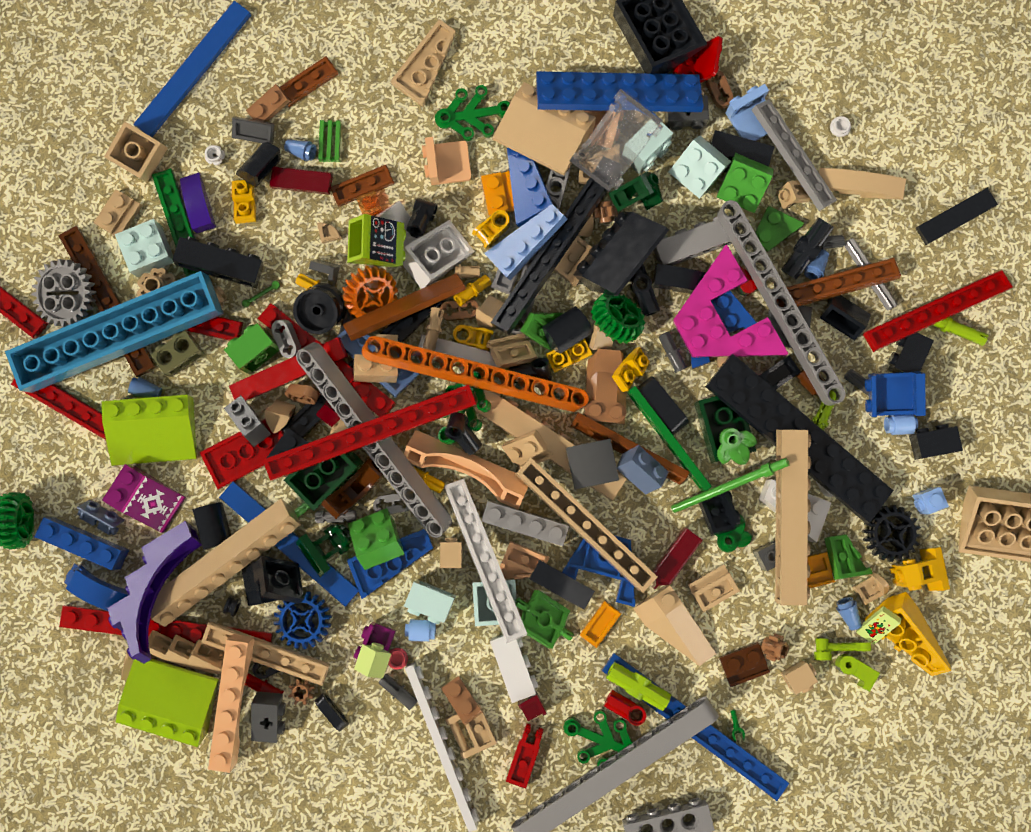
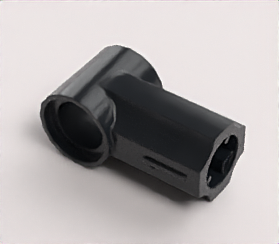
(421, 216)
(537, 368)
(458, 430)

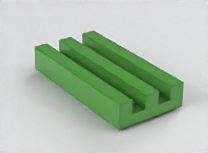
(329, 124)

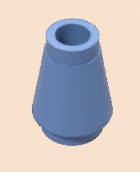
(302, 149)
(817, 267)
(142, 388)
(849, 612)

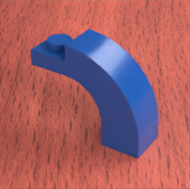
(91, 589)

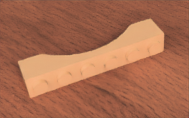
(431, 452)
(232, 683)

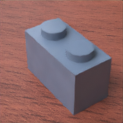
(642, 469)

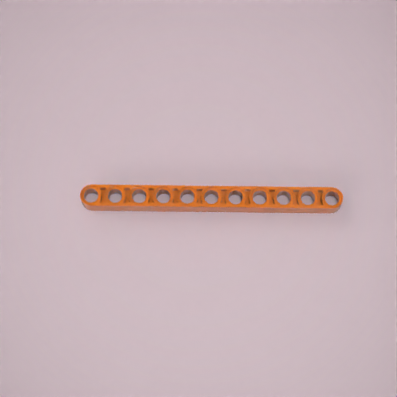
(467, 377)

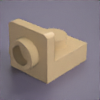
(792, 193)

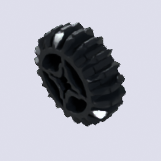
(903, 547)

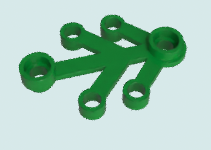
(469, 114)
(469, 411)
(605, 741)

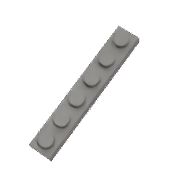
(794, 155)

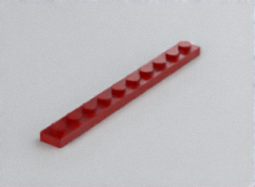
(369, 432)
(97, 621)

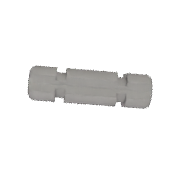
(321, 517)

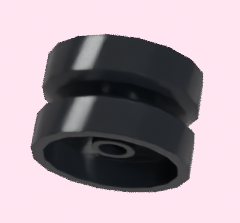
(319, 308)

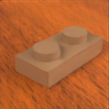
(268, 104)
(461, 700)

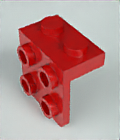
(704, 62)

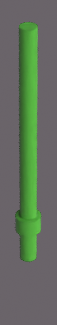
(766, 470)

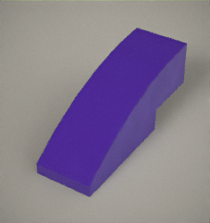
(197, 203)

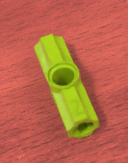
(638, 686)

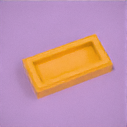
(600, 624)

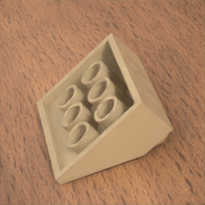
(543, 135)
(996, 524)

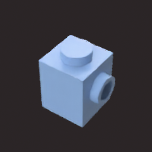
(930, 500)

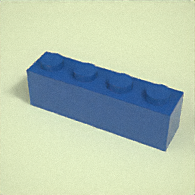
(81, 543)

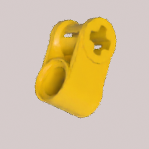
(491, 229)
(474, 336)

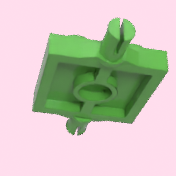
(544, 619)

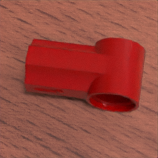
(623, 706)

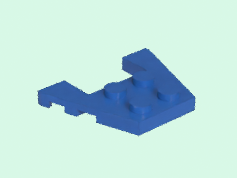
(733, 317)
(590, 560)

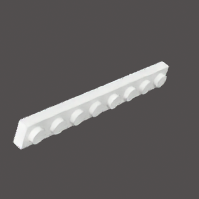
(485, 561)
(446, 754)

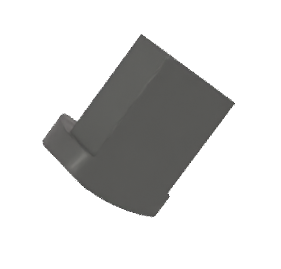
(326, 267)

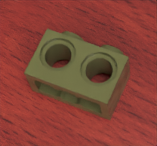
(180, 358)

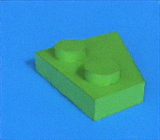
(775, 227)
(533, 326)
(844, 558)

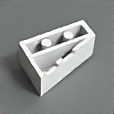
(817, 513)

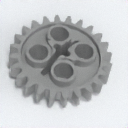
(63, 277)

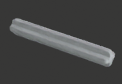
(861, 260)

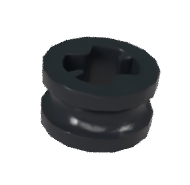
(232, 605)

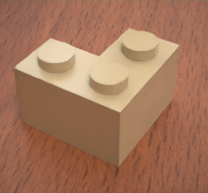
(375, 372)

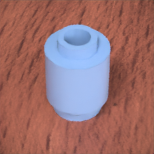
(900, 424)
(420, 630)

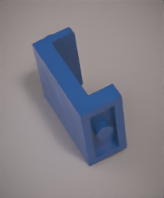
(896, 394)

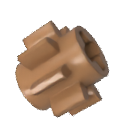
(605, 212)
(775, 647)
(300, 697)

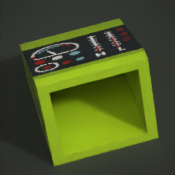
(376, 241)

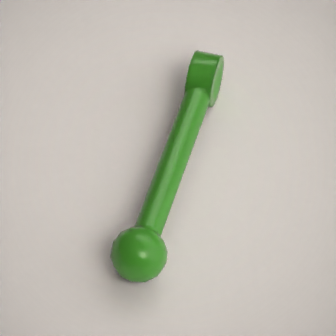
(275, 285)

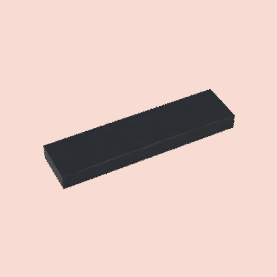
(956, 216)

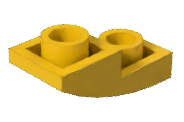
(244, 202)
(569, 357)
(630, 368)

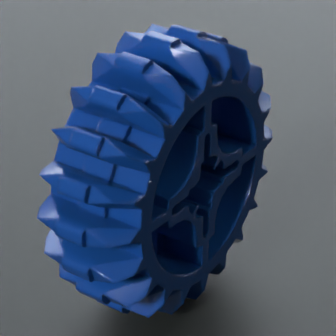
(309, 627)

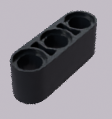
(663, 405)

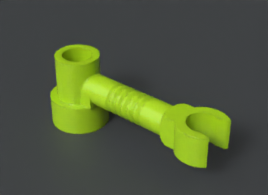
(824, 648)

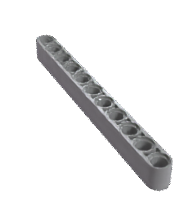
(779, 313)
(383, 453)
(618, 768)

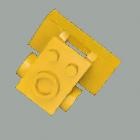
(911, 574)

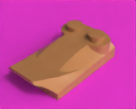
(606, 399)

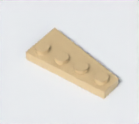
(423, 65)

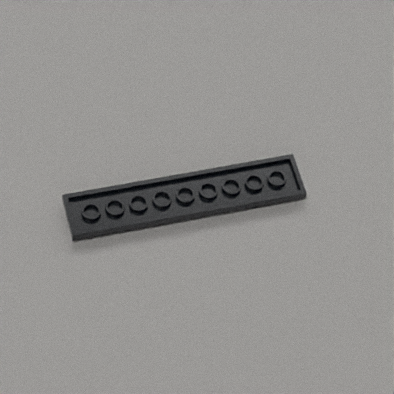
(770, 411)

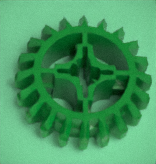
(618, 317)
(16, 520)

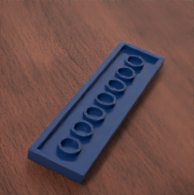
(598, 90)

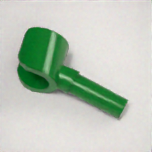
(736, 726)

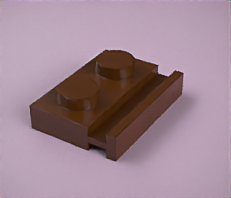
(744, 664)

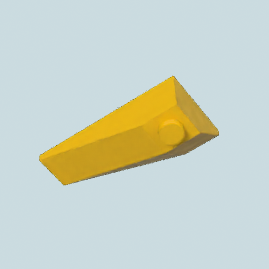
(914, 635)

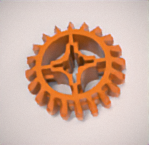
(381, 283)

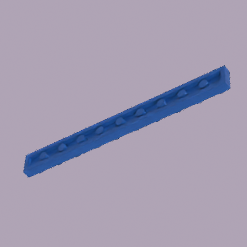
(721, 745)

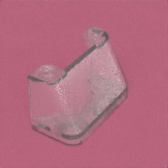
(617, 140)

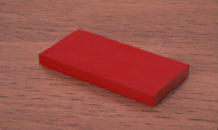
(237, 457)

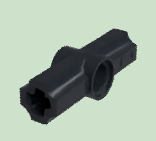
(807, 248)
(645, 297)

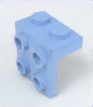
(741, 114)

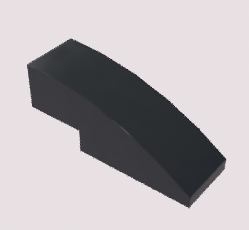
(676, 278)
(780, 372)
(561, 584)

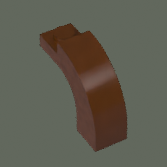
(354, 490)

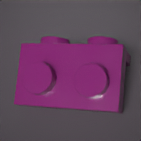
(377, 634)

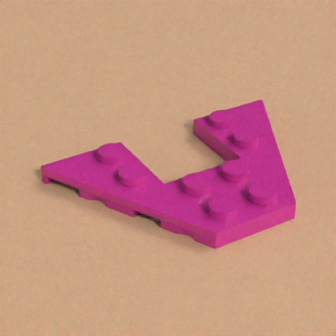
(704, 330)

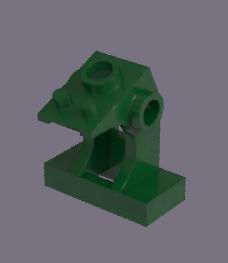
(643, 186)
(339, 538)

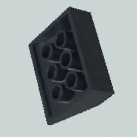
(659, 32)
(619, 253)

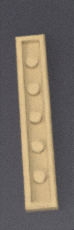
(271, 655)

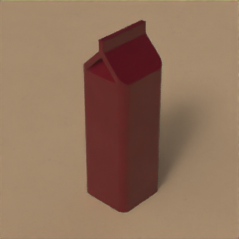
(675, 557)

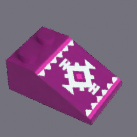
(143, 498)

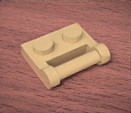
(479, 732)

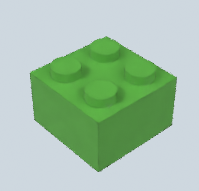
(745, 182)
(252, 348)
(375, 539)

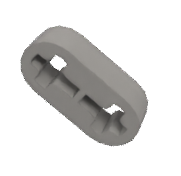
(286, 338)
(390, 498)

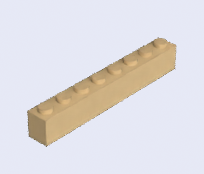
(518, 423)
(792, 518)
(586, 525)
(224, 562)

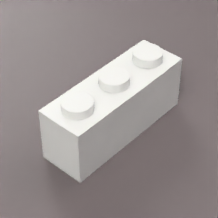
(514, 668)

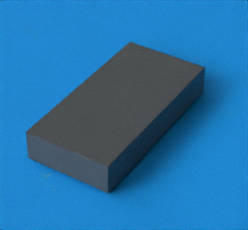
(252, 130)

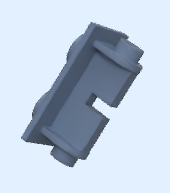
(92, 512)

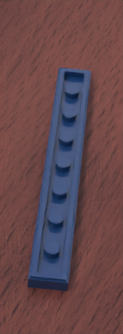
(192, 69)
(250, 508)

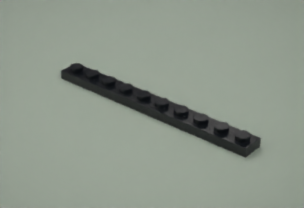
(548, 257)
(306, 418)

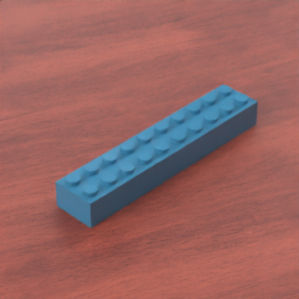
(114, 332)

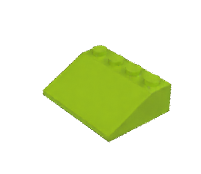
(150, 429)
(168, 701)

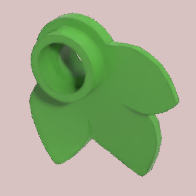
(737, 448)

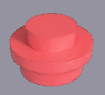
(398, 658)

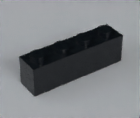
(218, 262)

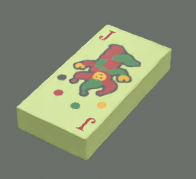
(879, 625)

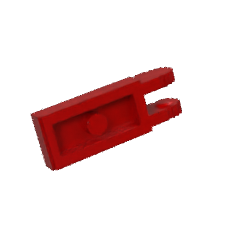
(524, 758)

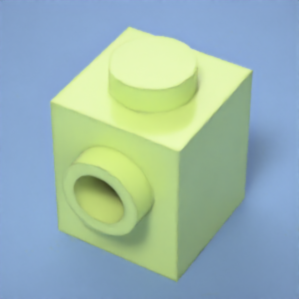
(372, 660)

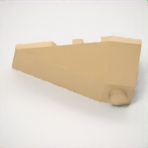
(671, 621)

